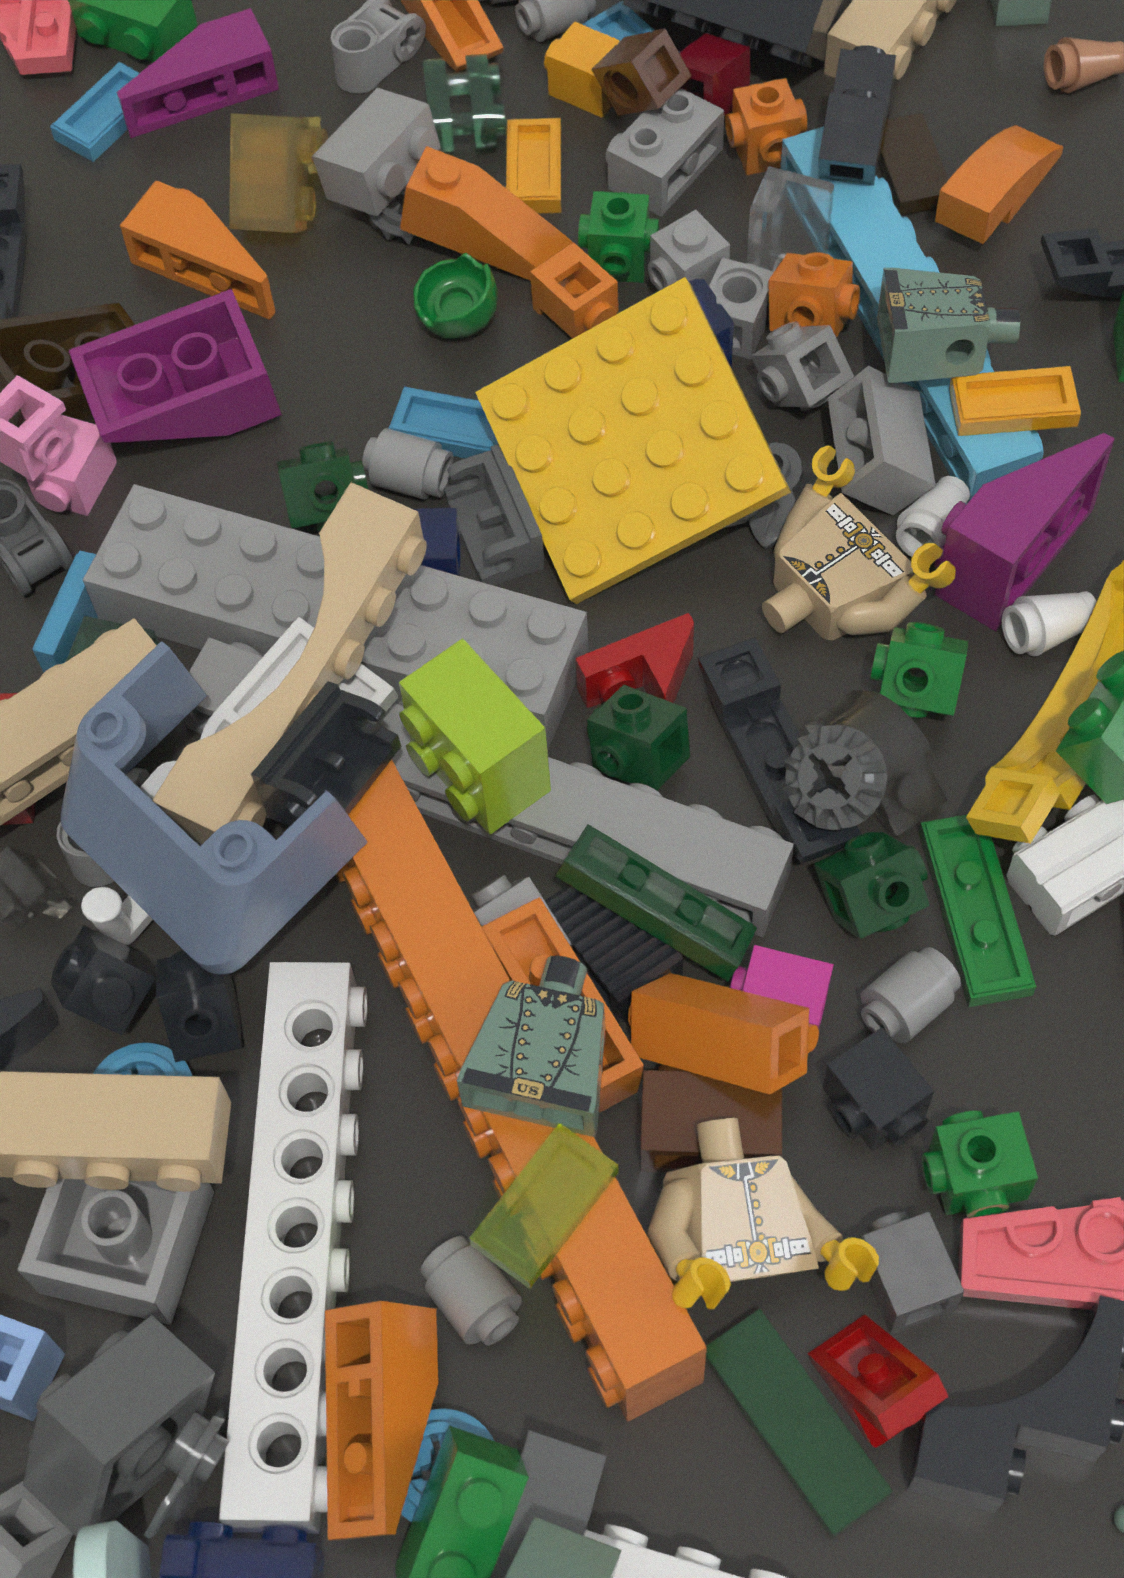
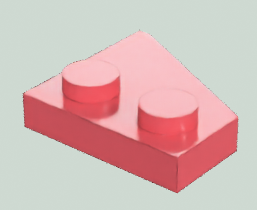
(38, 35)

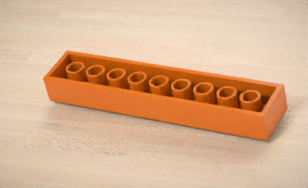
(449, 975)

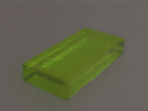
(544, 1205)

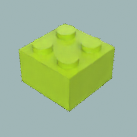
(474, 737)

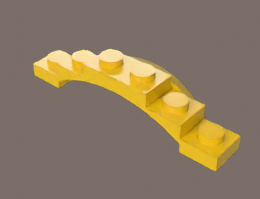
(1032, 773)

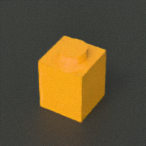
(570, 66)

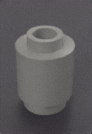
(551, 17)
(407, 464)
(910, 994)
(471, 1292)

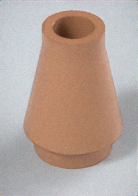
(1082, 62)

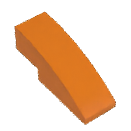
(456, 29)
(995, 182)

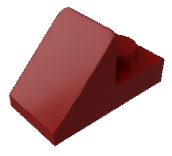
(646, 659)
(877, 1379)

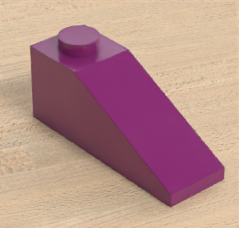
(202, 73)

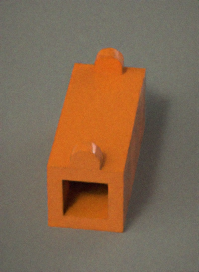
(721, 1032)

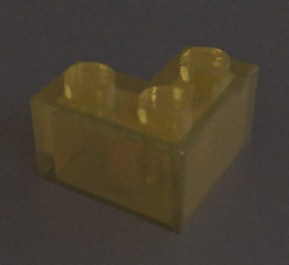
(272, 169)

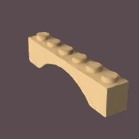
(366, 554)

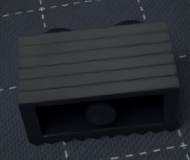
(612, 948)

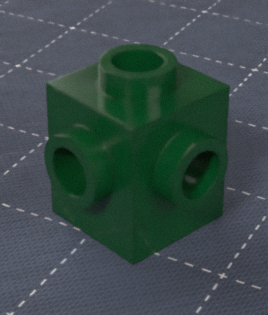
(301, 475)
(638, 737)
(873, 883)

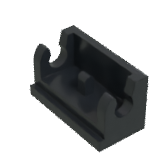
(323, 751)

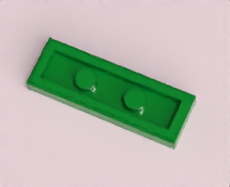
(976, 912)

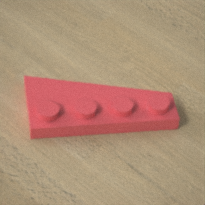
(1045, 1255)

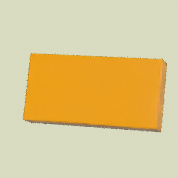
(535, 162)
(1015, 401)

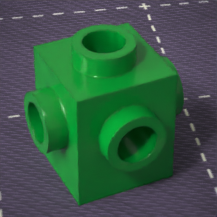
(618, 233)
(923, 648)
(979, 1163)

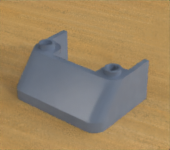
(212, 897)

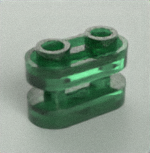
(481, 84)

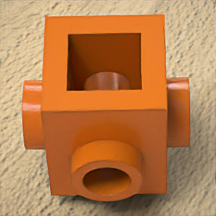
(760, 122)
(813, 292)

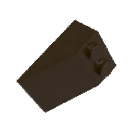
(39, 349)

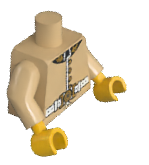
(841, 567)
(744, 1223)

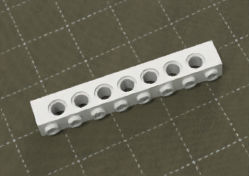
(297, 1002)

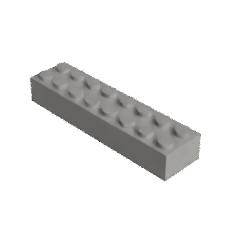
(246, 580)

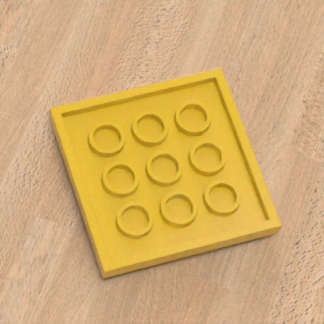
(632, 441)

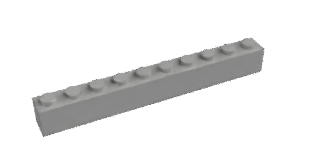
(715, 856)

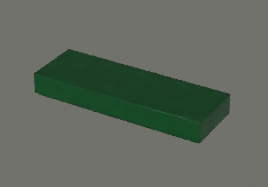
(657, 902)
(796, 1423)

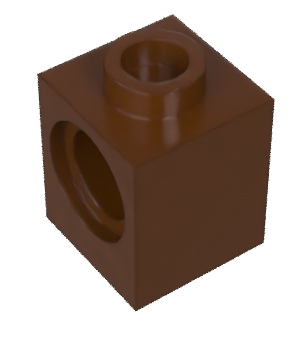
(641, 72)

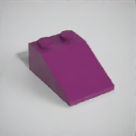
(177, 376)
(1018, 528)

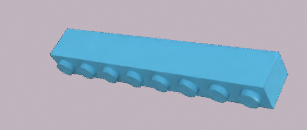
(876, 237)

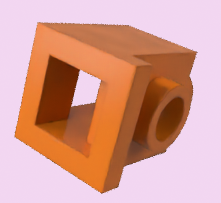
(580, 300)

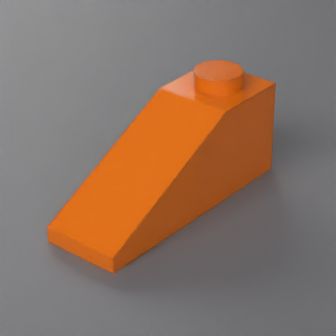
(476, 215)
(188, 243)
(523, 944)
(377, 1410)

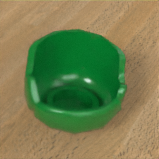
(456, 297)

